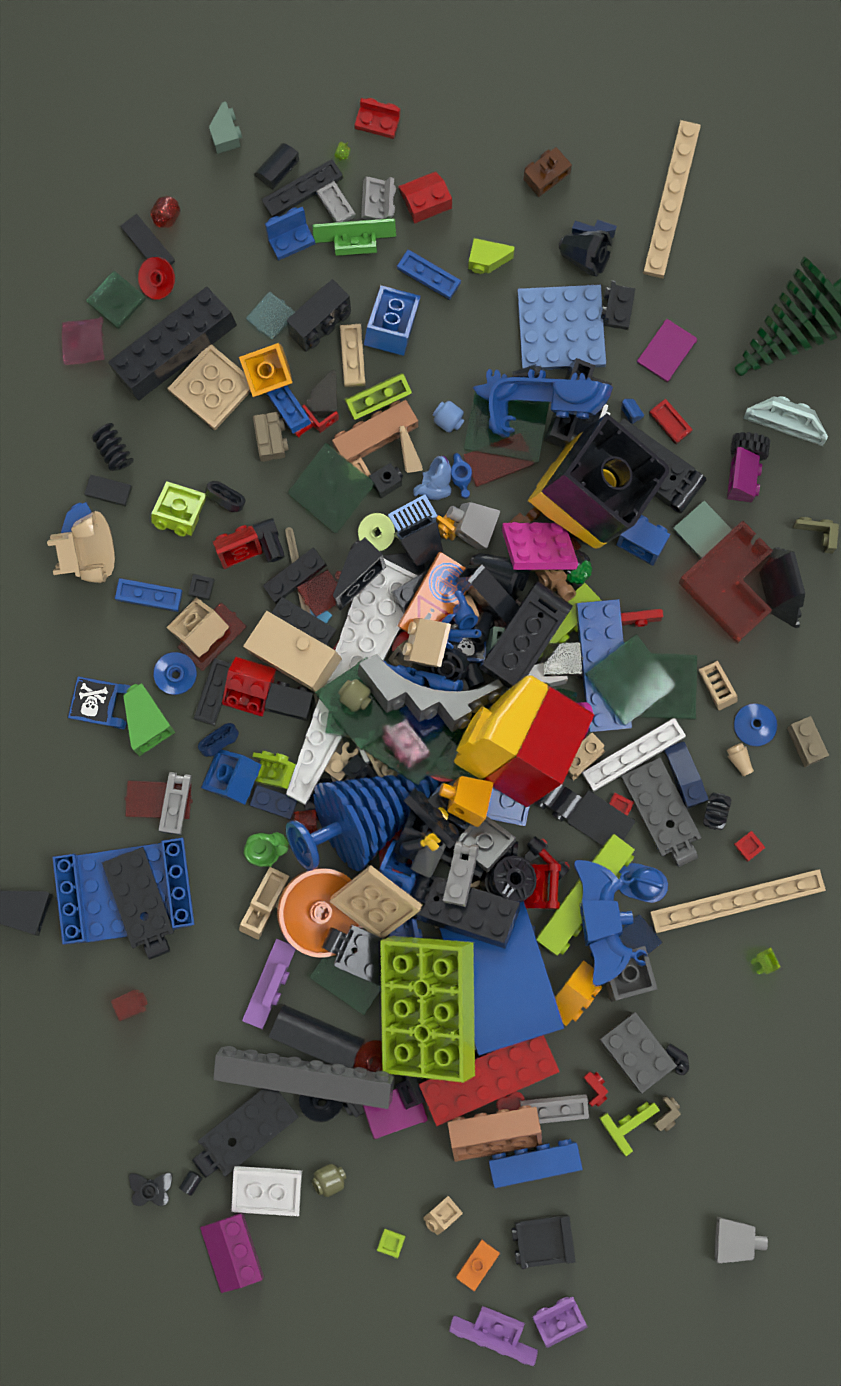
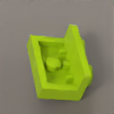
(274, 769)

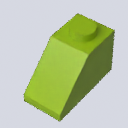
(489, 256)

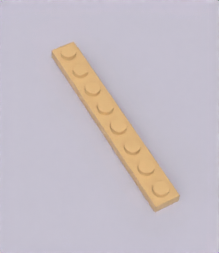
(671, 199)
(737, 901)

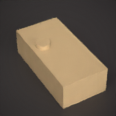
(292, 652)

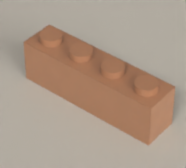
(375, 432)

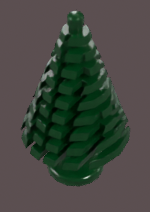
(824, 298)

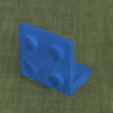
(289, 233)

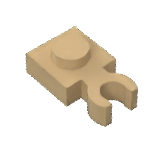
(339, 761)

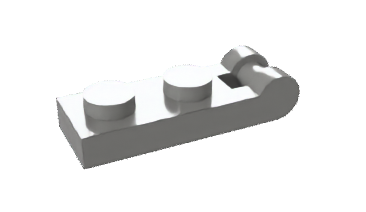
(175, 804)
(460, 874)

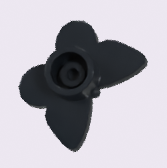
(150, 1189)

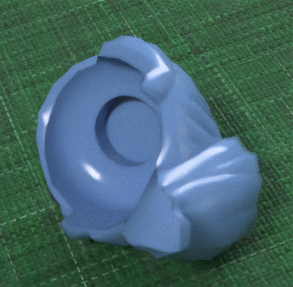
(436, 480)

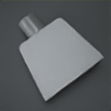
(474, 523)
(736, 1241)

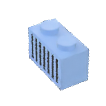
(412, 513)

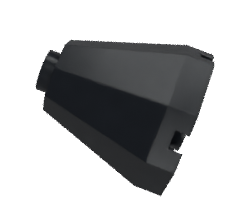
(587, 250)

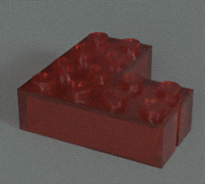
(719, 584)

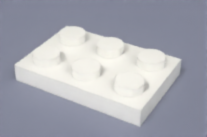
(266, 1191)

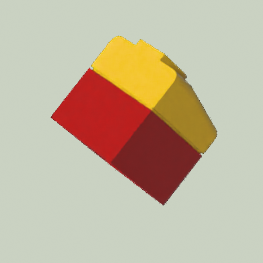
(524, 740)

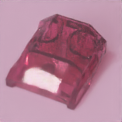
(82, 341)

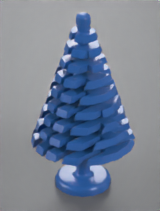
(356, 818)

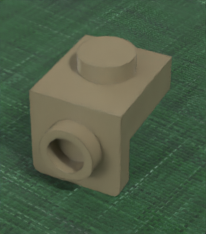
(667, 1121)

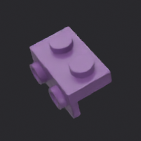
(559, 1321)

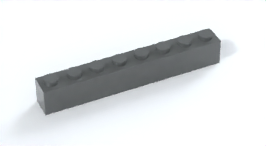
(304, 1077)

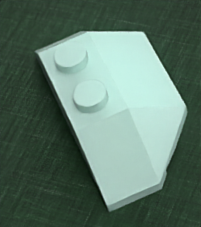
(788, 418)

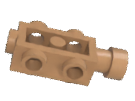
(556, 582)

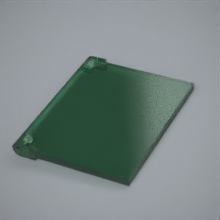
(363, 725)

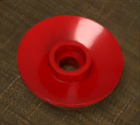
(149, 278)

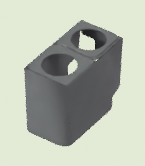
(427, 860)

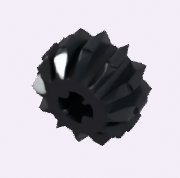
(717, 811)

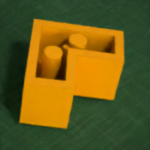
(576, 993)

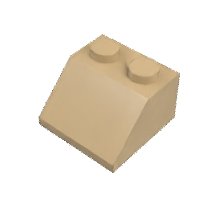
(198, 627)
(426, 642)

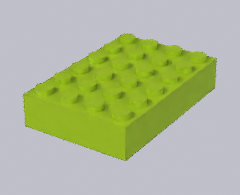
(428, 1008)

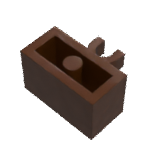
(547, 171)

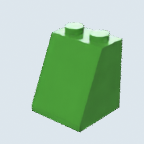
(145, 720)

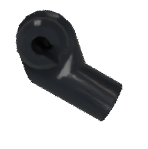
(680, 1059)

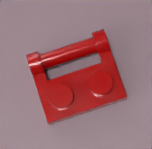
(538, 899)

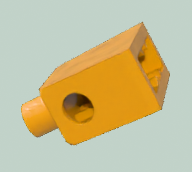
(468, 799)

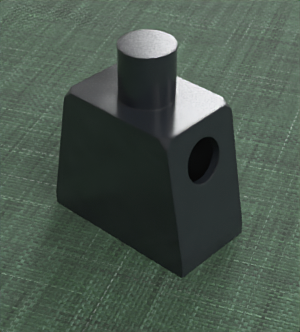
(421, 541)

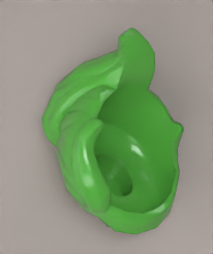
(265, 848)

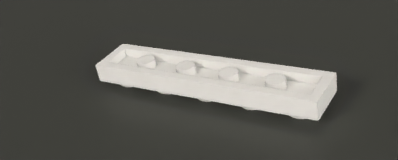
(633, 754)

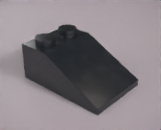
(360, 568)

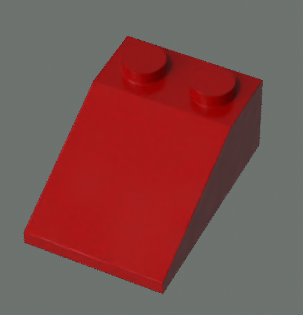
(237, 546)

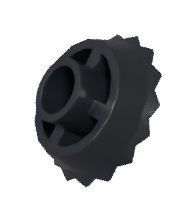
(453, 665)

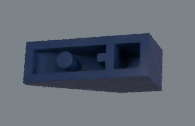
(686, 775)

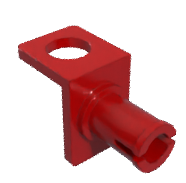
(315, 424)

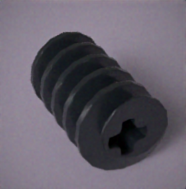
(110, 448)

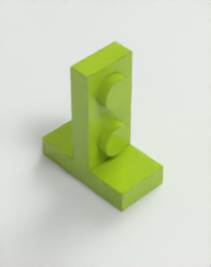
(627, 1124)

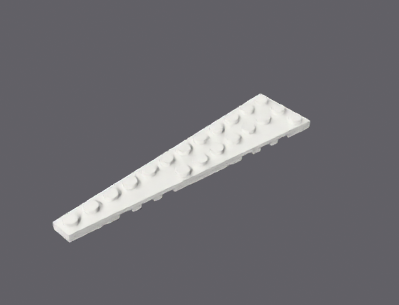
(367, 632)

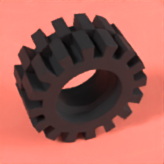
(752, 442)

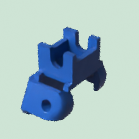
(401, 880)

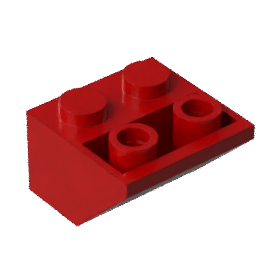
(248, 686)

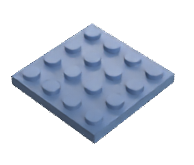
(561, 326)

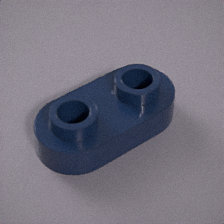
(218, 739)

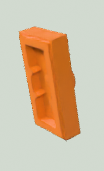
(477, 1265)

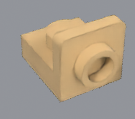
(442, 1216)

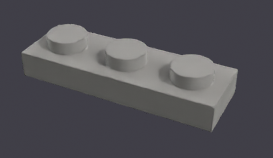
(560, 1108)

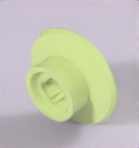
(373, 522)

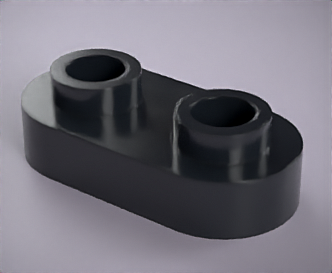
(225, 496)

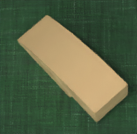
(263, 903)

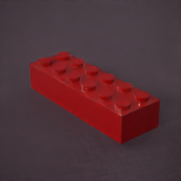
(495, 1077)

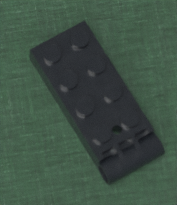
(687, 480)
(526, 635)
(483, 918)

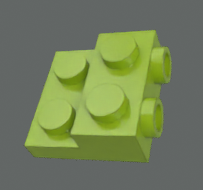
(178, 509)

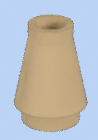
(740, 758)

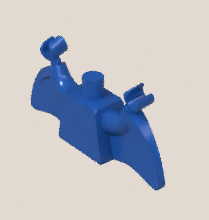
(604, 921)

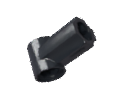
(268, 536)

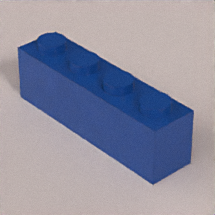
(535, 1164)

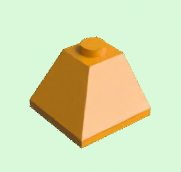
(266, 369)

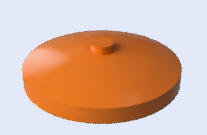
(307, 913)

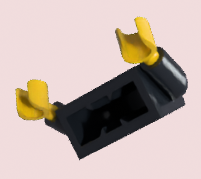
(413, 837)

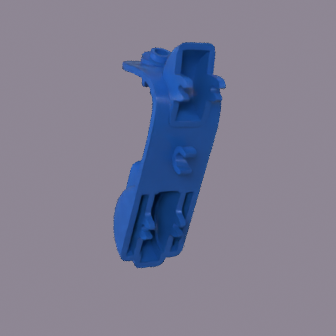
(567, 397)

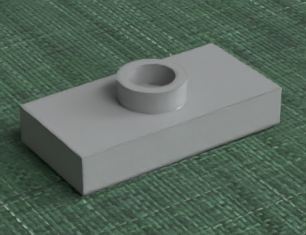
(335, 203)

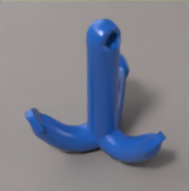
(457, 635)

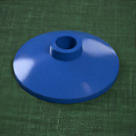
(173, 663)
(748, 732)

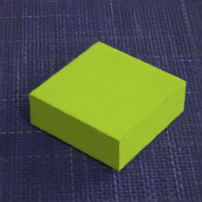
(391, 1243)

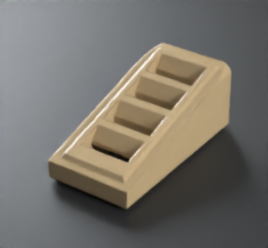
(410, 457)
(725, 701)

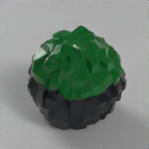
(583, 569)

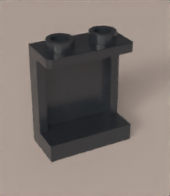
(543, 1241)

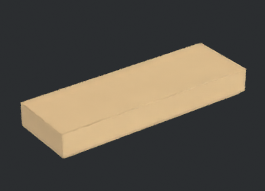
(352, 355)

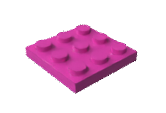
(539, 546)

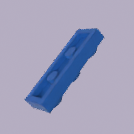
(428, 274)
(289, 408)
(148, 595)

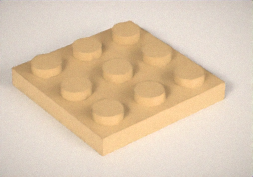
(211, 387)
(375, 902)

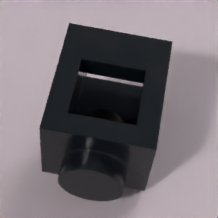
(358, 769)

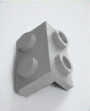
(378, 198)

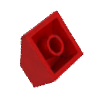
(426, 196)

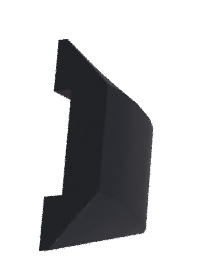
(783, 586)

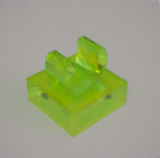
(768, 961)

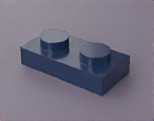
(273, 802)

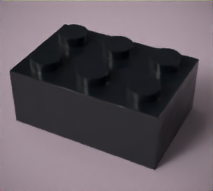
(319, 315)

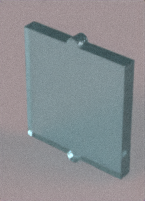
(270, 315)

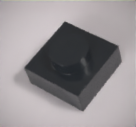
(201, 587)

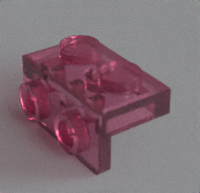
(406, 743)

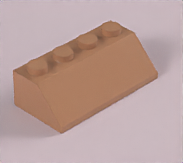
(495, 1133)

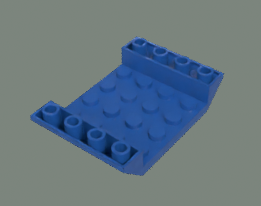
(87, 901)

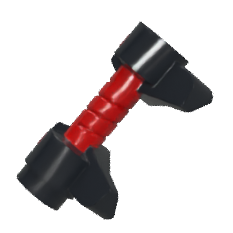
(538, 849)

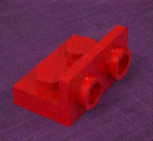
(378, 118)

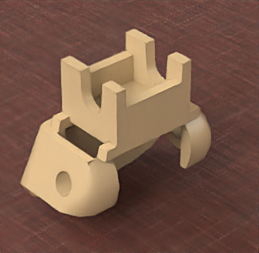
(86, 549)

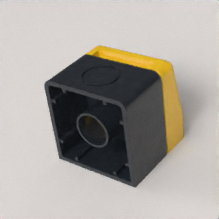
(600, 483)

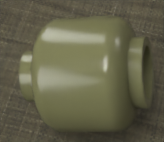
(354, 695)
(329, 1180)

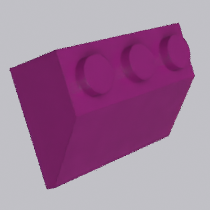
(232, 1253)

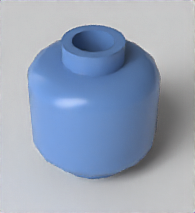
(448, 416)

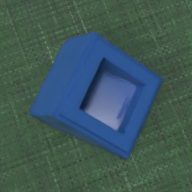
(631, 410)

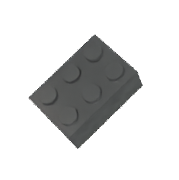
(637, 1052)

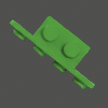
(354, 236)

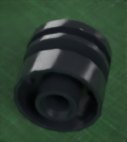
(510, 879)

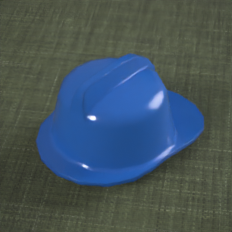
(649, 883)

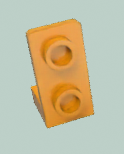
(446, 527)

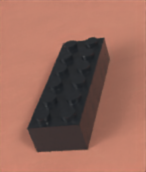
(172, 343)

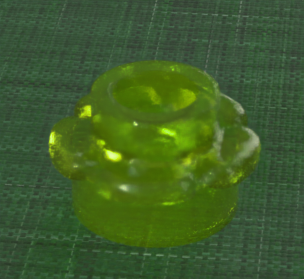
(342, 151)

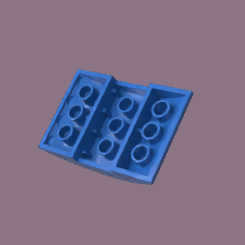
(510, 989)

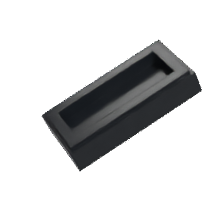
(108, 490)

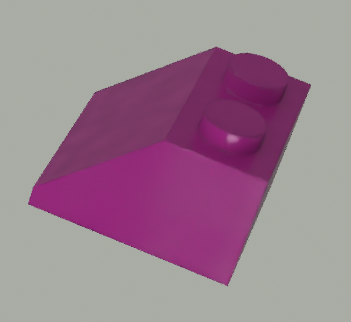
(743, 476)

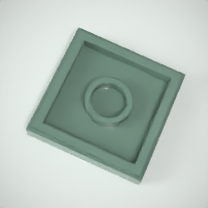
(702, 529)

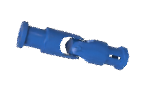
(419, 677)

